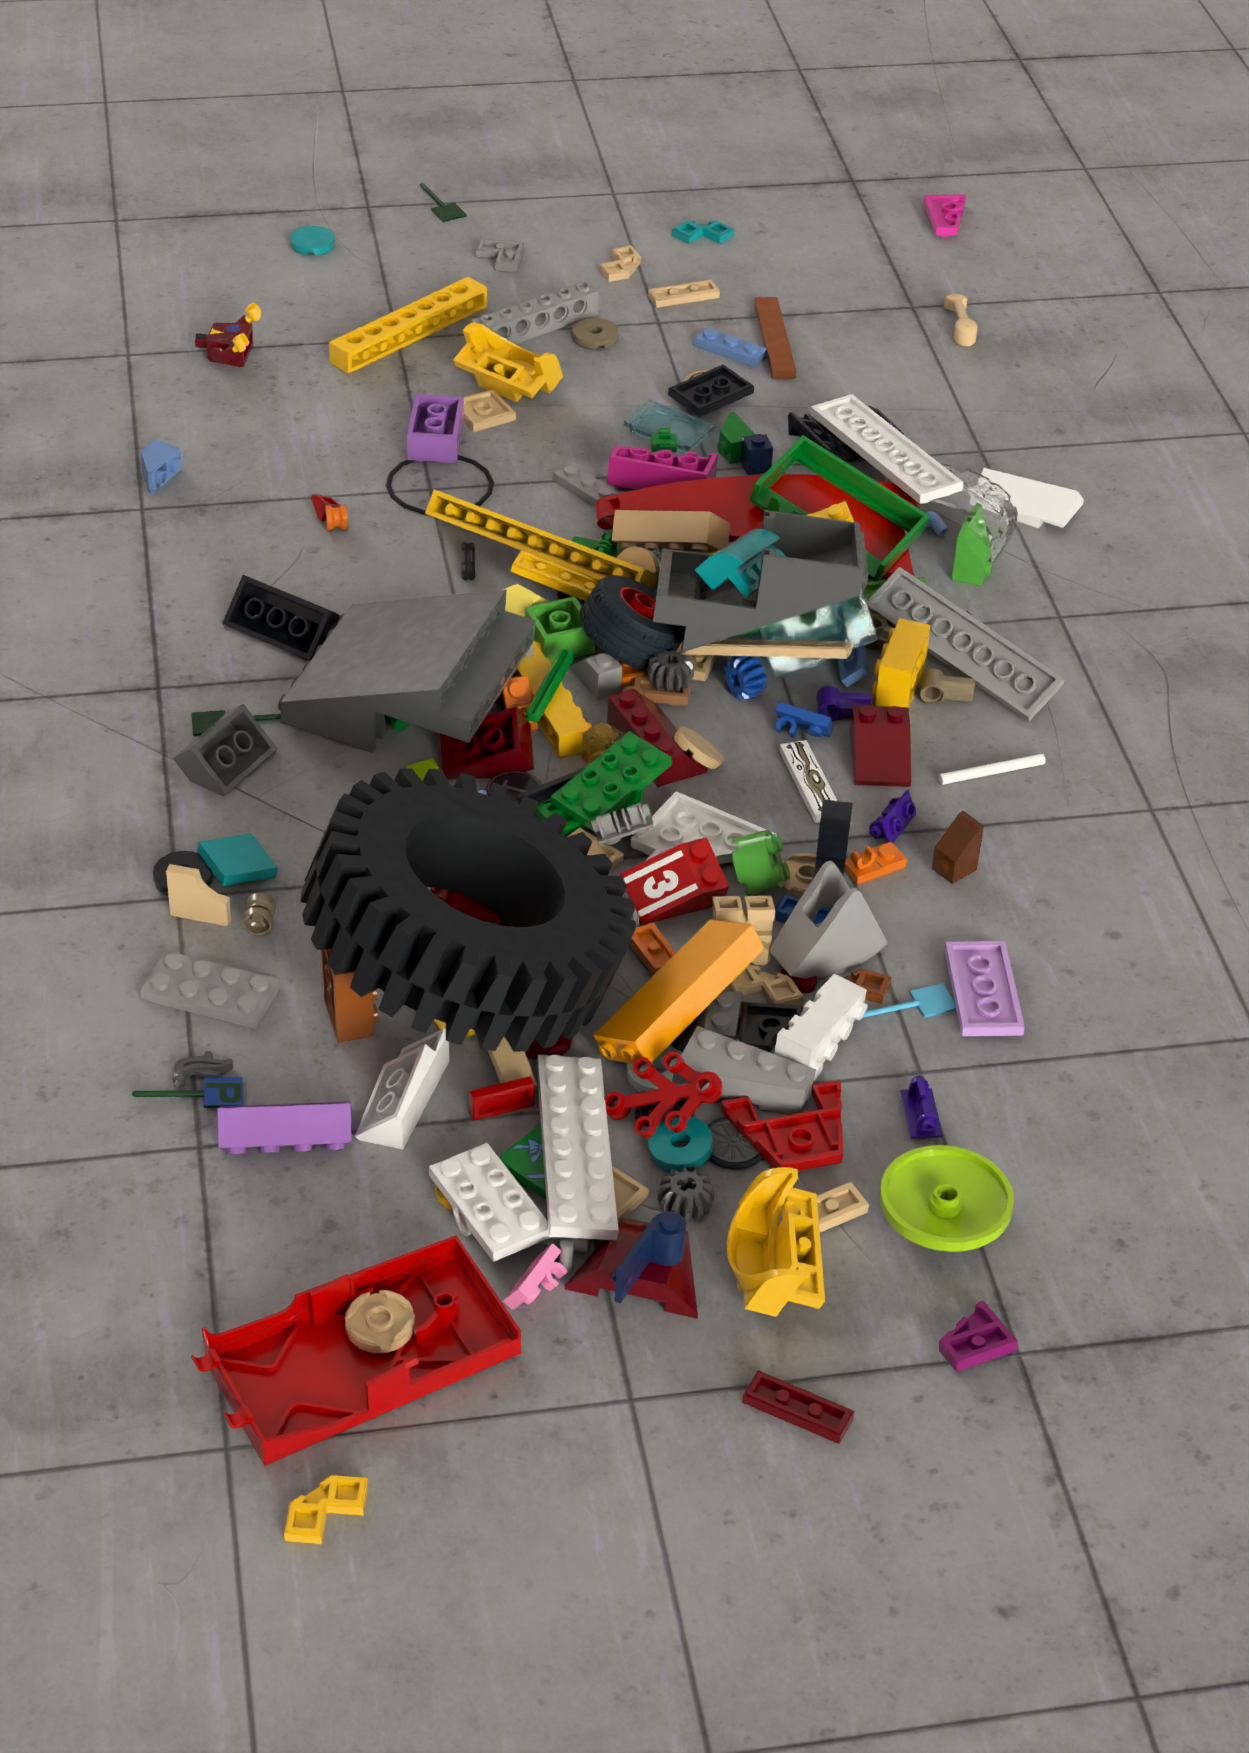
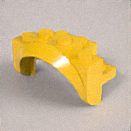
(506, 366)
(771, 1260)

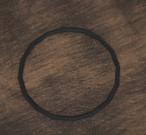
(421, 511)

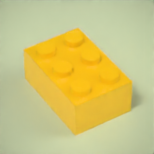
(901, 664)

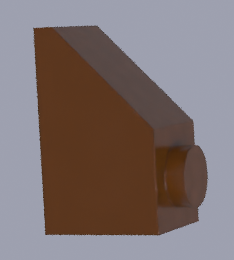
(958, 848)

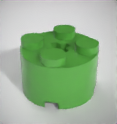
(760, 862)

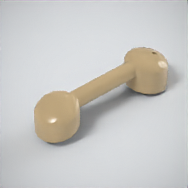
(965, 328)

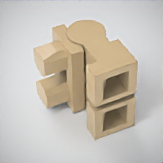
(757, 911)

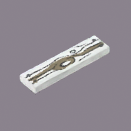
(807, 776)

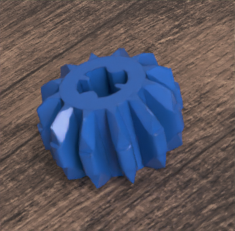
(745, 676)

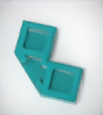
(714, 230)

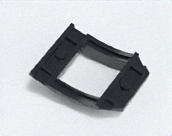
(821, 435)

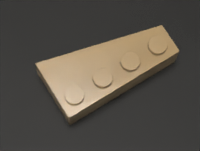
(670, 530)

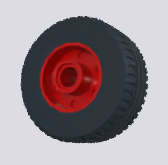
(621, 622)

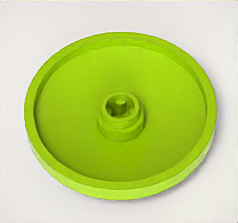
(946, 1198)

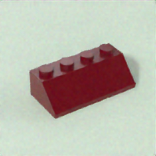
(645, 719)

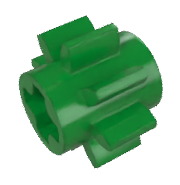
(664, 440)

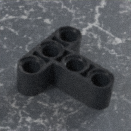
(833, 834)

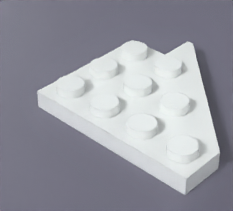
(686, 820)

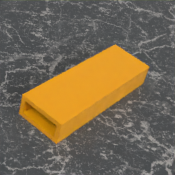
(679, 992)

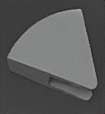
(840, 941)

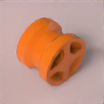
(336, 517)

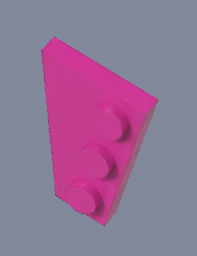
(945, 212)

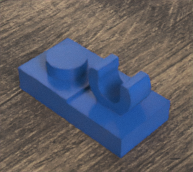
(812, 722)

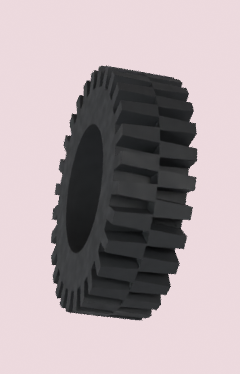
(500, 980)

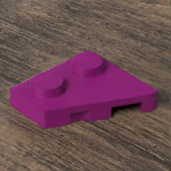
(977, 1339)

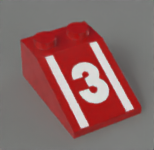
(675, 882)

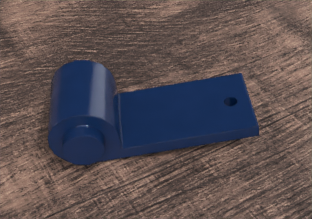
(660, 1243)

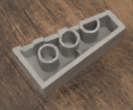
(749, 1071)

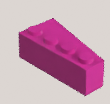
(641, 469)

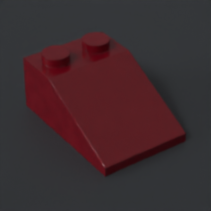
(881, 745)
(497, 746)

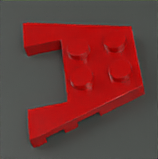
(796, 1139)

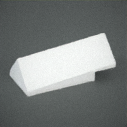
(1037, 500)
(404, 1091)

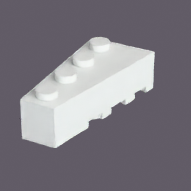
(822, 1024)

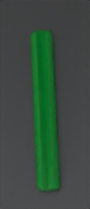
(549, 685)

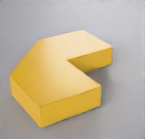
(334, 1495)

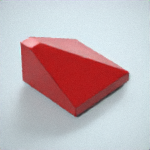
(319, 504)

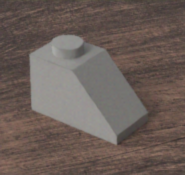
(599, 675)

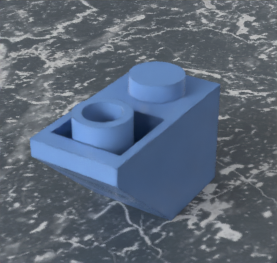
(160, 464)

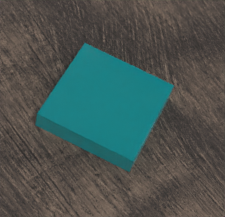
(237, 859)

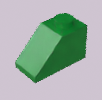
(731, 438)

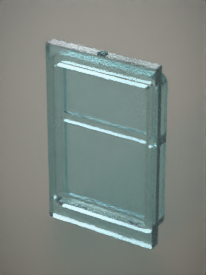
(654, 415)

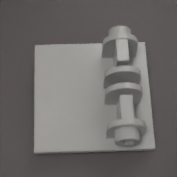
(611, 829)

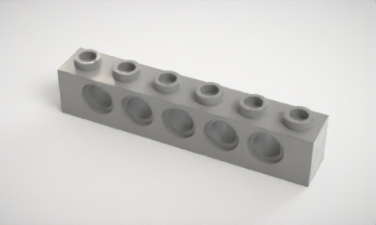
(543, 313)

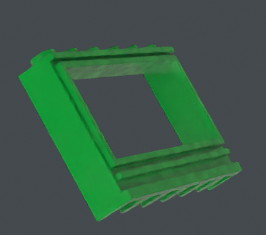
(851, 482)

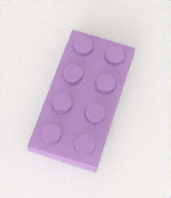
(984, 988)

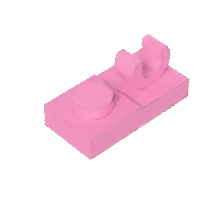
(539, 1271)

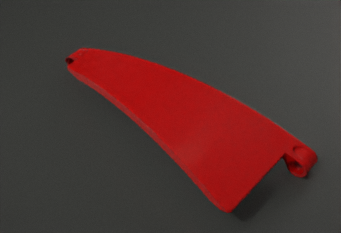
(730, 498)

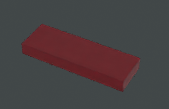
(798, 1407)

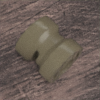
(258, 914)

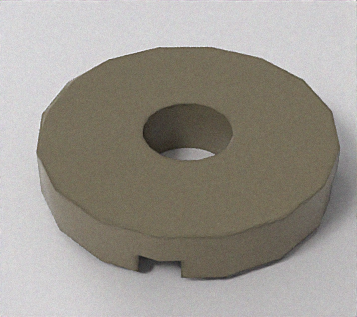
(595, 332)

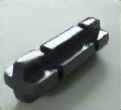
(467, 561)

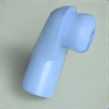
(936, 523)

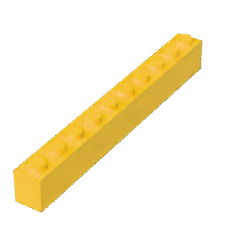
(533, 540)

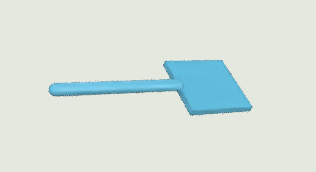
(929, 1000)

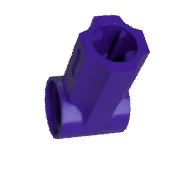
(839, 704)

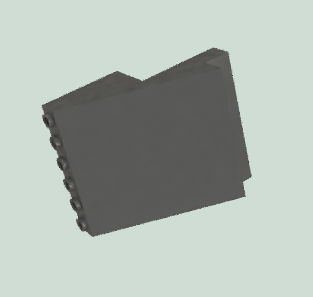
(820, 569)
(412, 660)

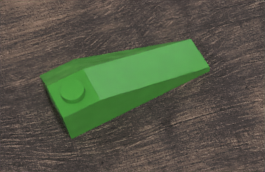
(972, 550)

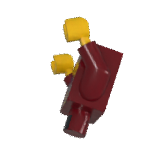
(230, 341)

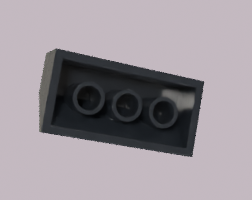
(279, 618)

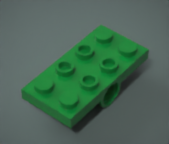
(612, 780)

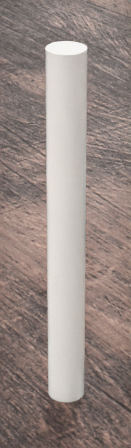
(991, 769)

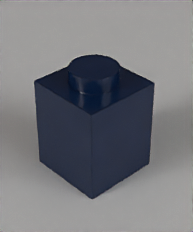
(756, 454)

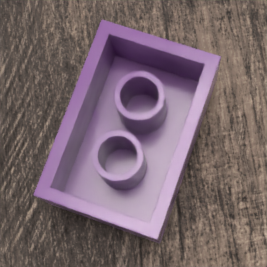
(435, 428)

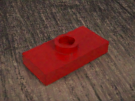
(501, 1098)

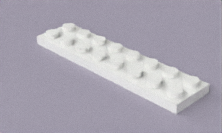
(886, 449)
(576, 1148)

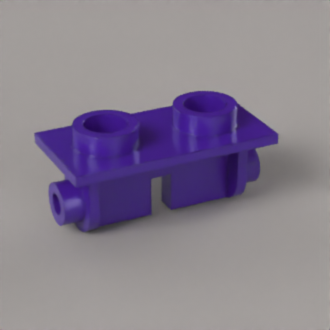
(894, 818)
(921, 1110)

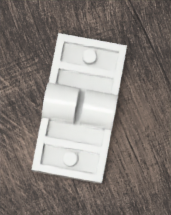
(489, 1202)

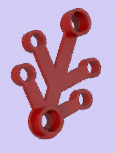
(666, 1095)

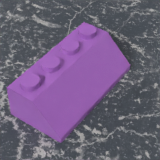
(284, 1125)

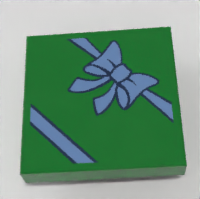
(526, 1161)

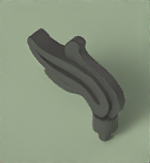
(200, 1065)

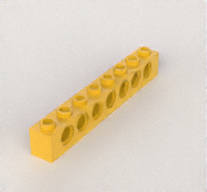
(407, 325)

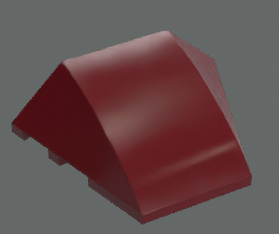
(657, 1282)

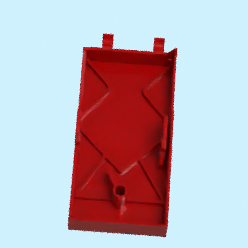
(304, 1380)

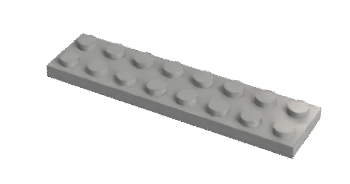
(968, 645)

